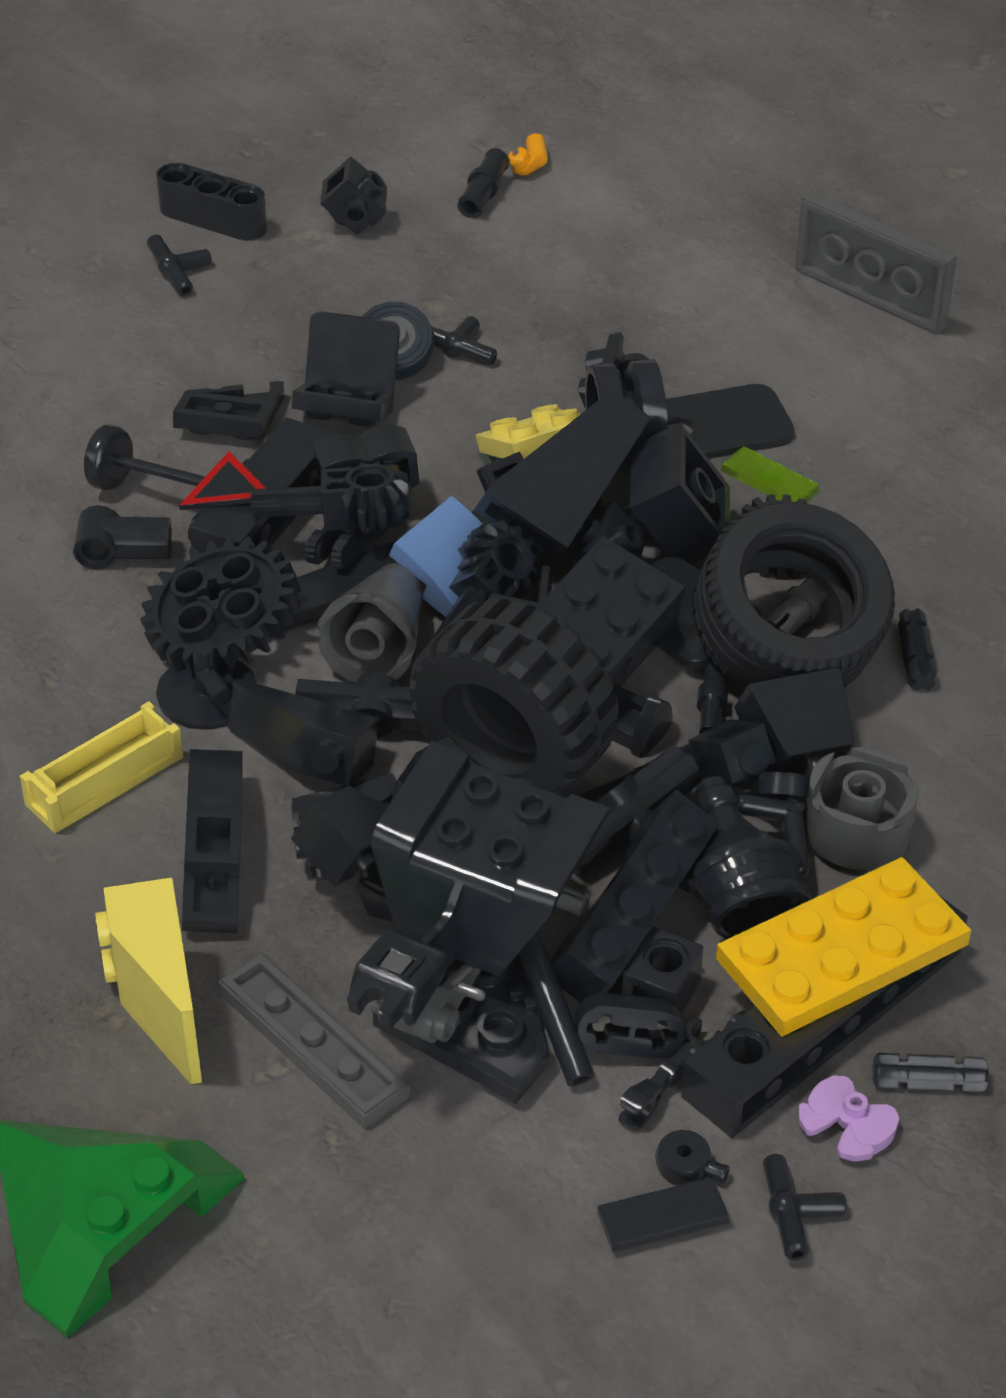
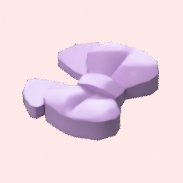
(867, 1126)

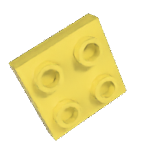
(511, 436)

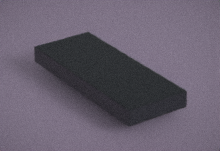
(662, 1214)

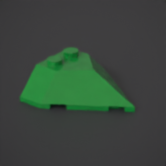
(88, 1199)

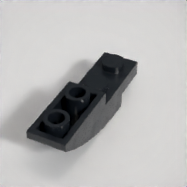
(212, 841)

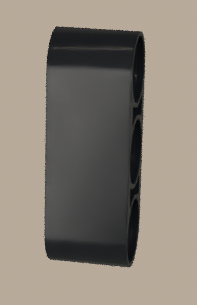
(212, 201)

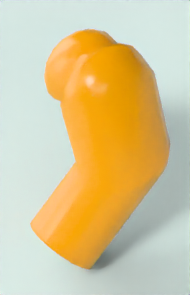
(531, 157)

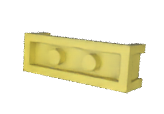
(101, 768)

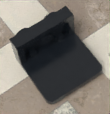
(349, 368)

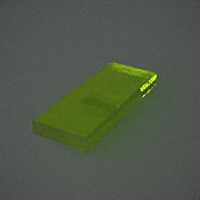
(768, 476)

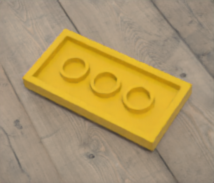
(842, 945)

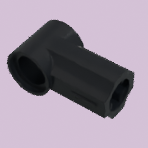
(107, 536)

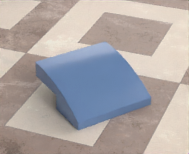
(433, 552)

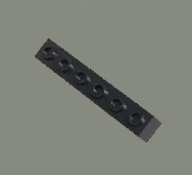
(754, 1067)

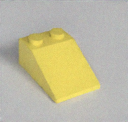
(151, 967)

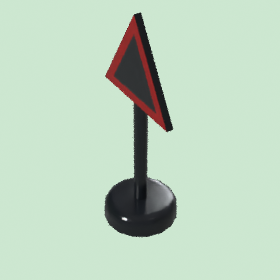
(111, 457)

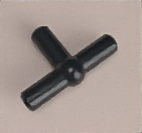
(175, 265)
(459, 342)
(790, 1207)

